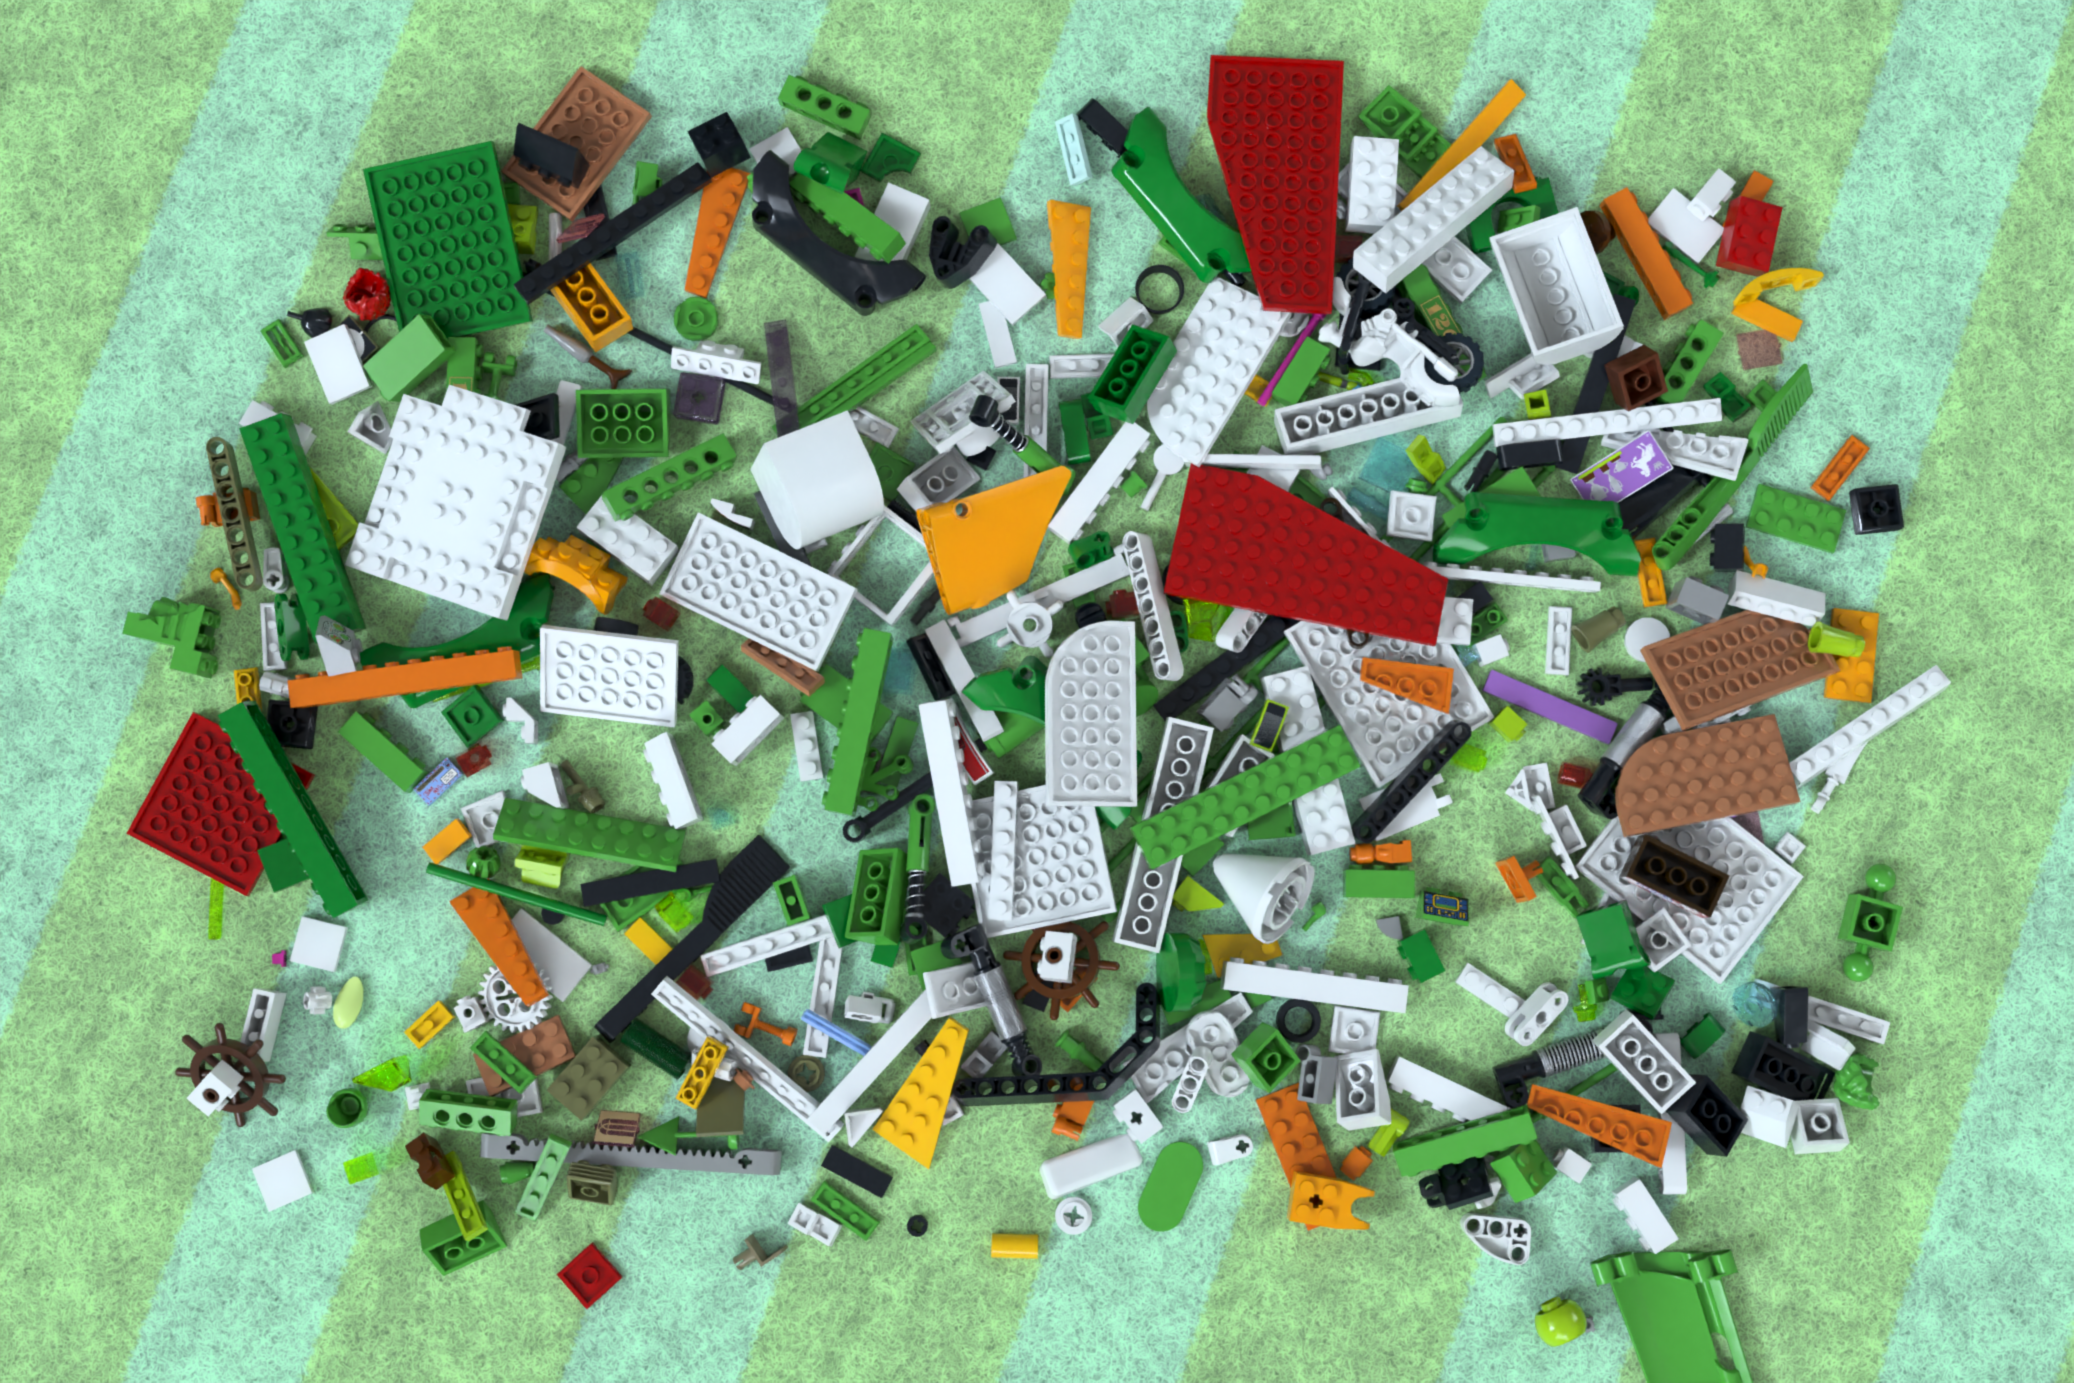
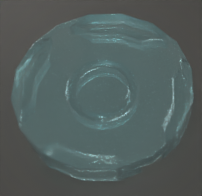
(1755, 1004)

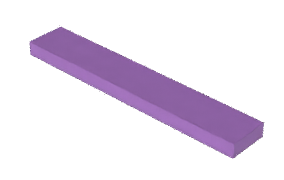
(1549, 707)

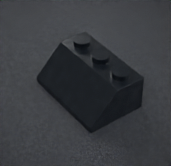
(549, 157)

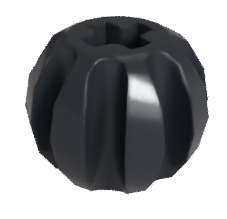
(1089, 614)

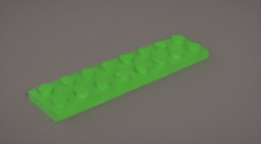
(589, 834)

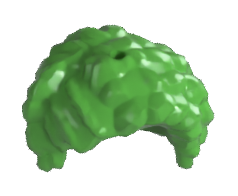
(1854, 1082)

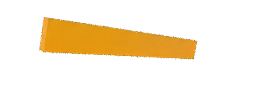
(1469, 140)

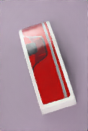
(974, 761)

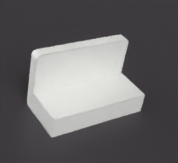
(1123, 317)
(1827, 1046)

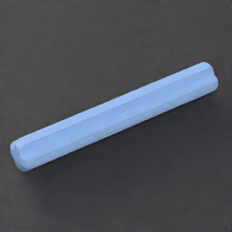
(835, 1032)

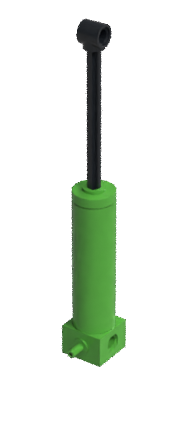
(1016, 731)

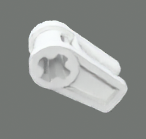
(273, 568)

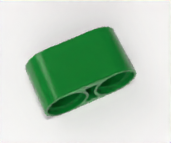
(1181, 631)
(1702, 1035)

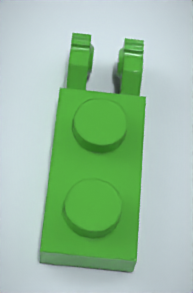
(1560, 886)

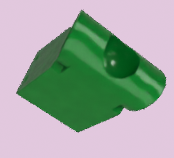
(831, 162)
(1611, 939)

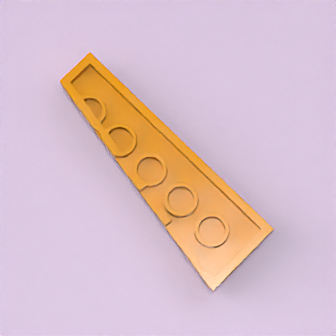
(1069, 245)

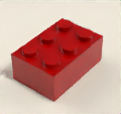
(1749, 236)

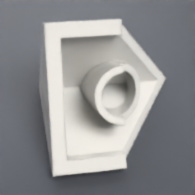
(372, 428)

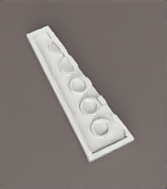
(1696, 452)
(1175, 1052)

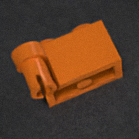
(210, 509)
(1071, 1117)

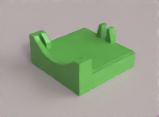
(1273, 824)

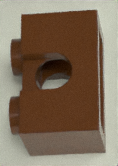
(432, 1170)

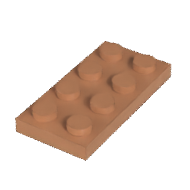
(537, 1048)

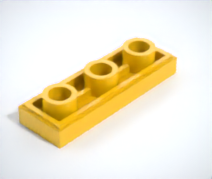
(247, 685)
(708, 1061)

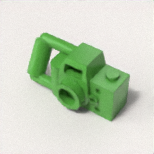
(645, 180)

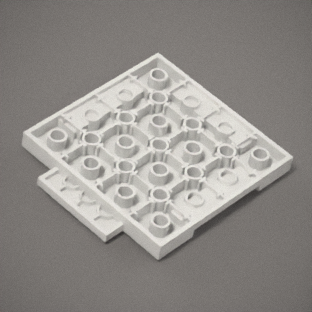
(458, 501)

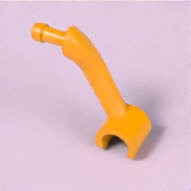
(1758, 568)
(219, 575)

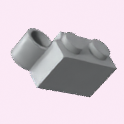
(1316, 1075)

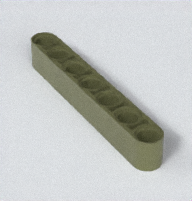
(226, 507)

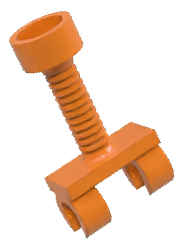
(788, 1035)

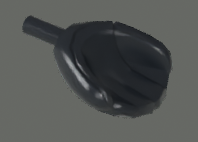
(314, 321)

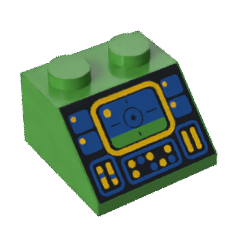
(1443, 908)

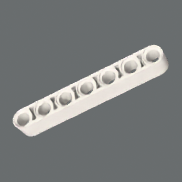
(1152, 606)
(1673, 1169)

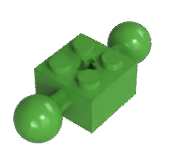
(1884, 919)

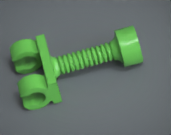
(498, 370)

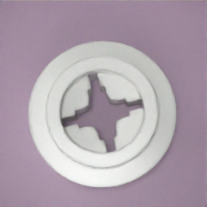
(1064, 1221)

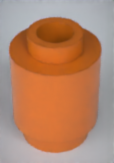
(1356, 1162)

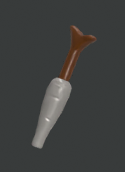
(585, 355)

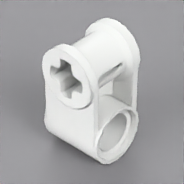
(1226, 1151)

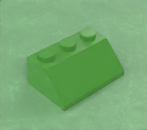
(450, 1251)

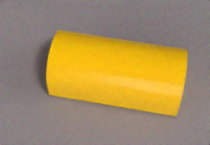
(1014, 1246)

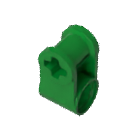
(1090, 551)

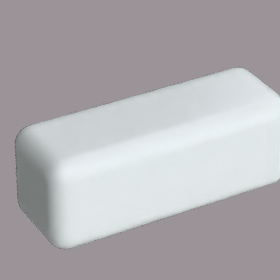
(1089, 1165)

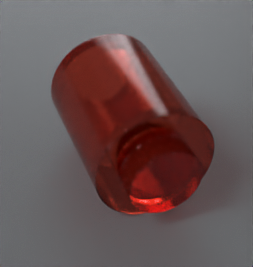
(1573, 775)

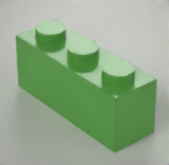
(1302, 373)
(1378, 882)

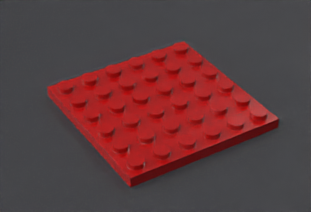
(208, 809)

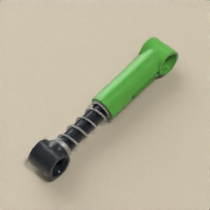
(986, 415)
(917, 865)

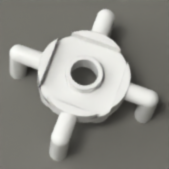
(1043, 621)

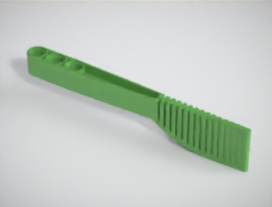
(1719, 490)

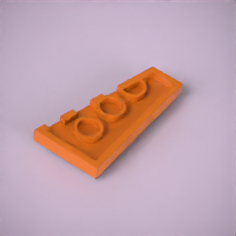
(1415, 682)

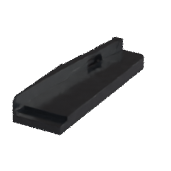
(1655, 498)

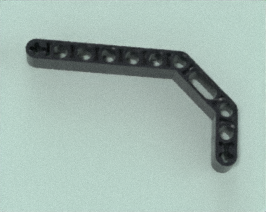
(1068, 1081)

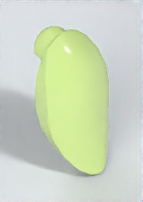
(348, 1003)

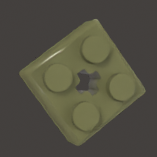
(592, 1182)

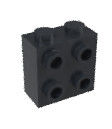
(945, 906)

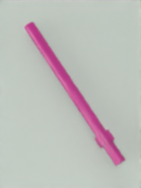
(1308, 330)

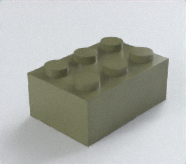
(589, 1077)

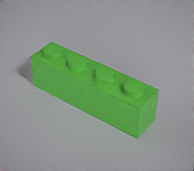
(383, 751)

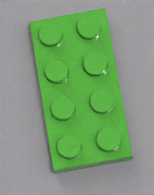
(1795, 518)

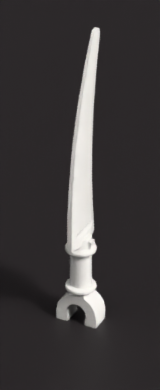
(1836, 773)

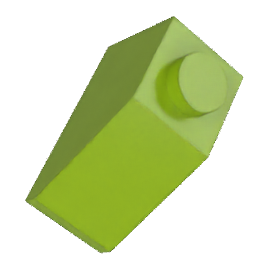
(1194, 897)

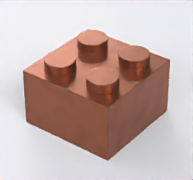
(1636, 377)

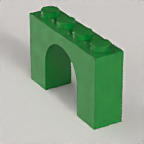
(1482, 229)

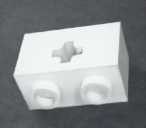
(1149, 1123)

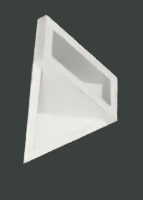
(859, 1121)

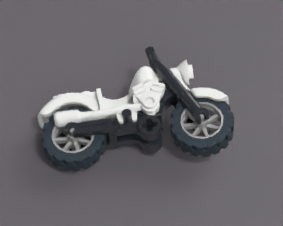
(1425, 360)

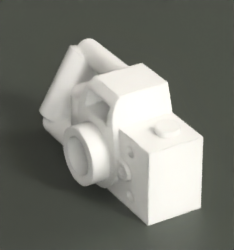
(869, 1008)

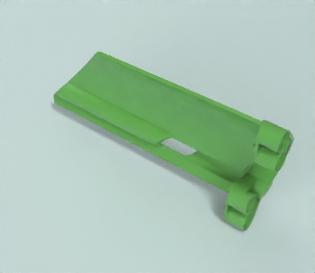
(1672, 1309)

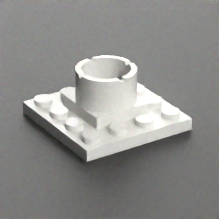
(949, 420)

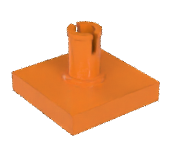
(1518, 877)

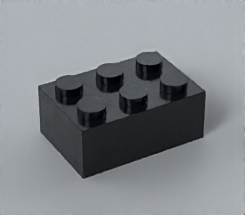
(1708, 1116)

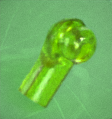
(1361, 376)

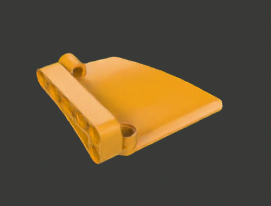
(992, 540)

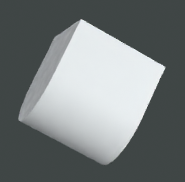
(818, 481)

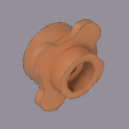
(743, 1079)

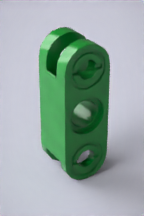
(291, 627)

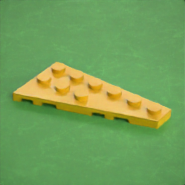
(919, 1107)

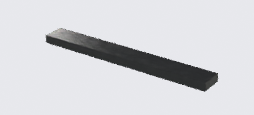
(1595, 387)

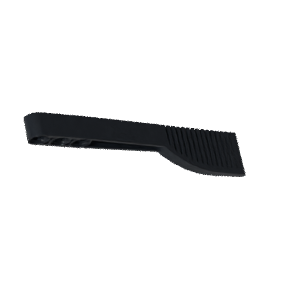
(740, 887)

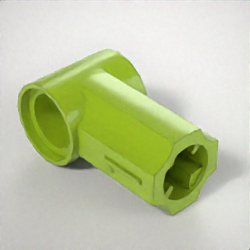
(1387, 1134)

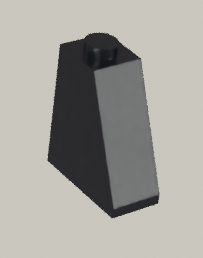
(1792, 1015)

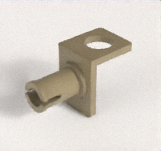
(754, 1253)

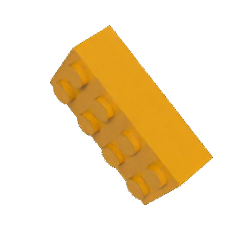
(593, 308)

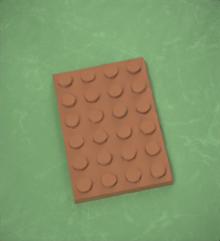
(594, 121)

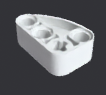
(1501, 1242)

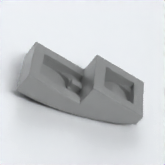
(984, 1056)

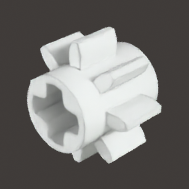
(317, 1000)

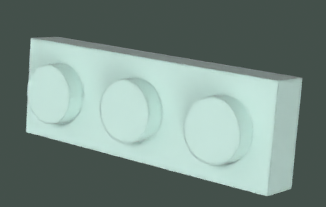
(1073, 149)

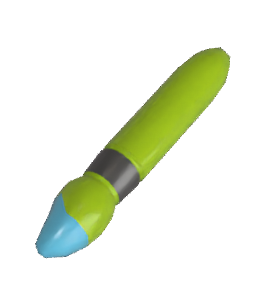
(1339, 382)

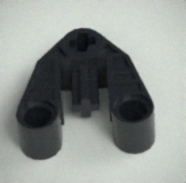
(957, 262)

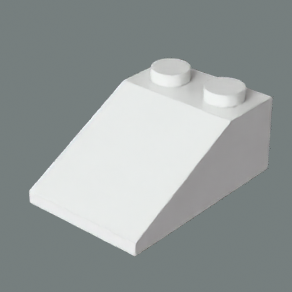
(938, 480)
(1361, 1091)

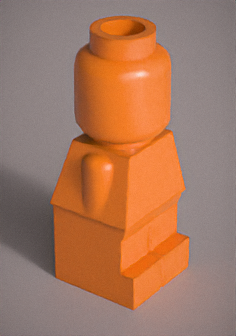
(1384, 853)

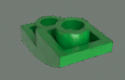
(729, 688)

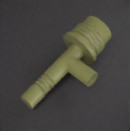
(590, 797)

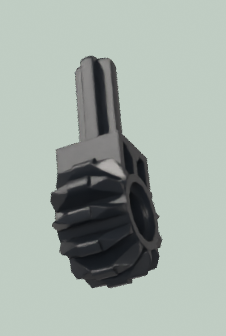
(1610, 686)

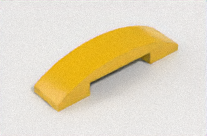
(1799, 277)

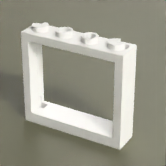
(851, 550)

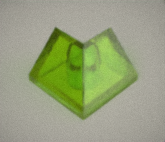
(1204, 619)
(387, 1075)

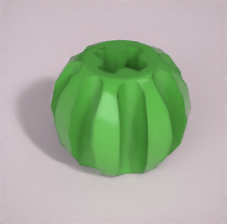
(483, 862)

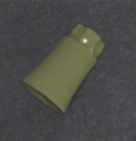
(1598, 628)

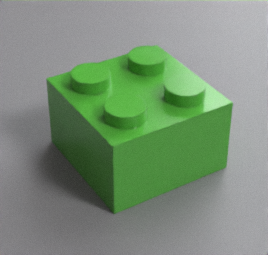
(1265, 1057)
(1523, 1170)

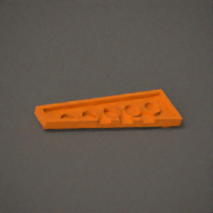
(714, 224)
(495, 931)
(1620, 1128)

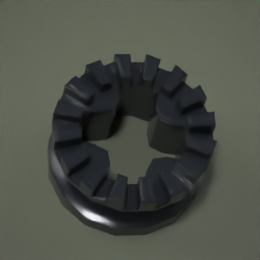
(920, 1218)

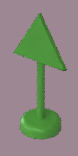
(666, 1136)

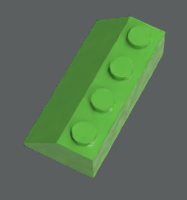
(878, 897)

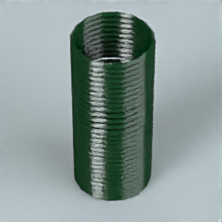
(664, 1053)

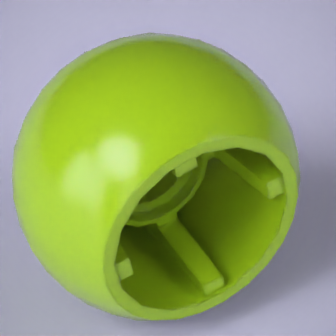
(1560, 1321)

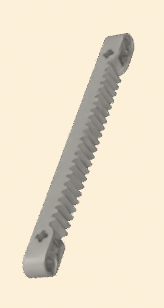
(763, 1160)

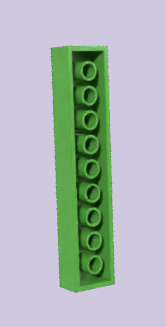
(1244, 797)

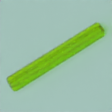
(215, 910)

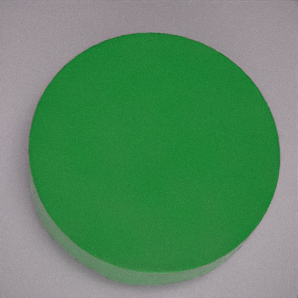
(1180, 972)

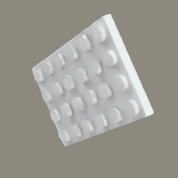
(608, 675)

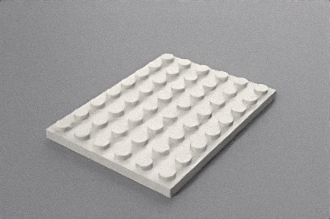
(1379, 724)
(1750, 898)

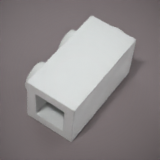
(1708, 198)

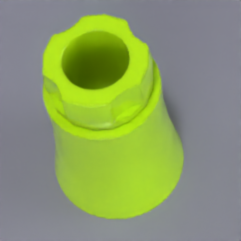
(1834, 641)

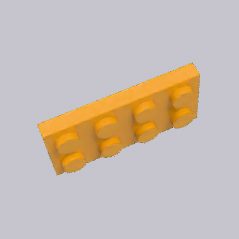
(1856, 674)

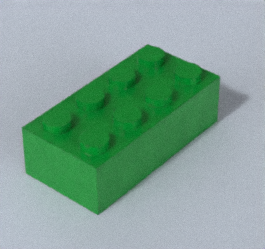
(1132, 374)

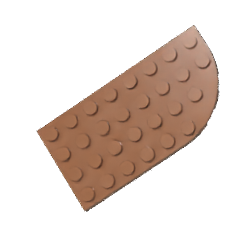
(1733, 665)
(1705, 776)

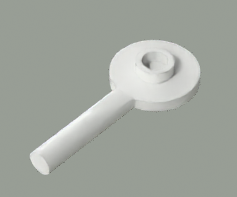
(1166, 464)

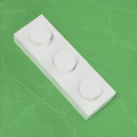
(806, 746)
(1489, 990)

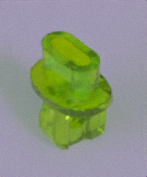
(1584, 1011)

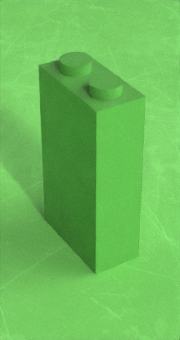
(409, 358)
(829, 699)

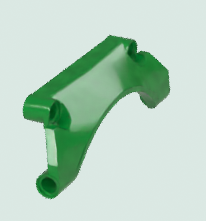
(1154, 184)
(1514, 520)
(520, 632)
(1024, 694)

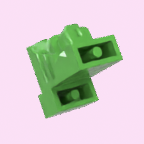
(181, 626)

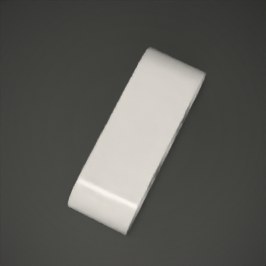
(1239, 629)
(1195, 1070)

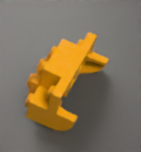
(580, 566)

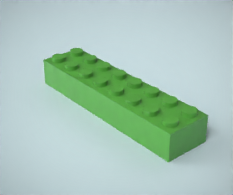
(859, 722)

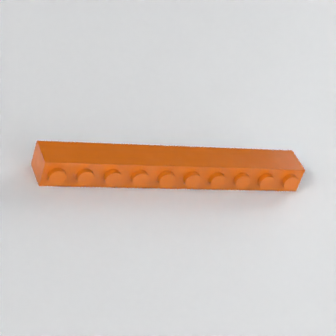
(405, 679)

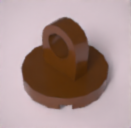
(1598, 229)

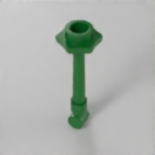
(1710, 278)

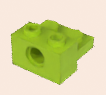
(524, 226)

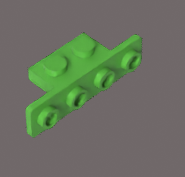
(362, 240)

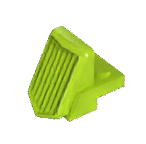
(541, 866)

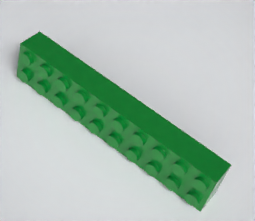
(301, 522)
(292, 808)

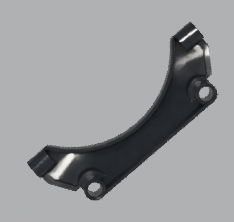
(844, 275)

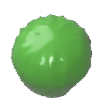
(347, 1108)

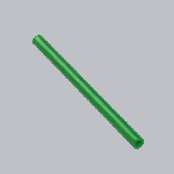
(516, 894)

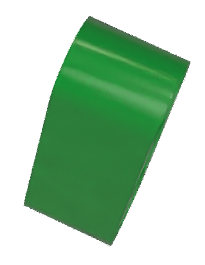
(1074, 431)

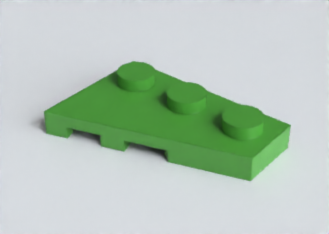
(590, 481)

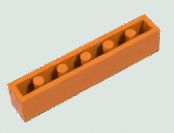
(1646, 254)

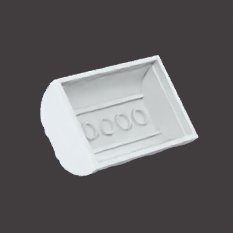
(1557, 287)

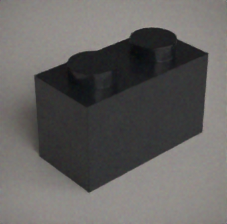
(1728, 547)

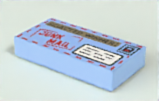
(438, 781)

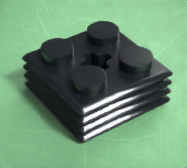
(1882, 497)
(302, 733)

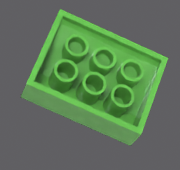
(623, 423)

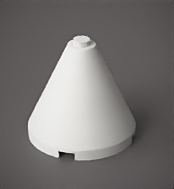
(1265, 890)

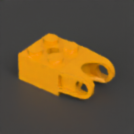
(1334, 1204)

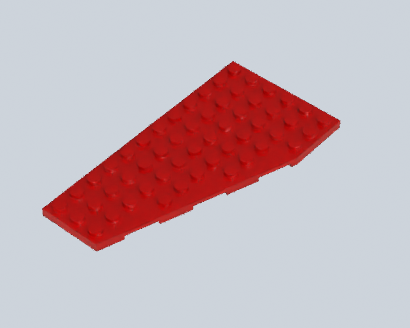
(1280, 163)
(1280, 556)

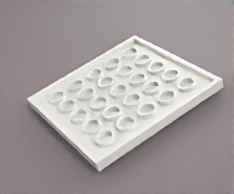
(1057, 866)

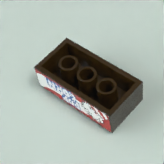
(1674, 876)

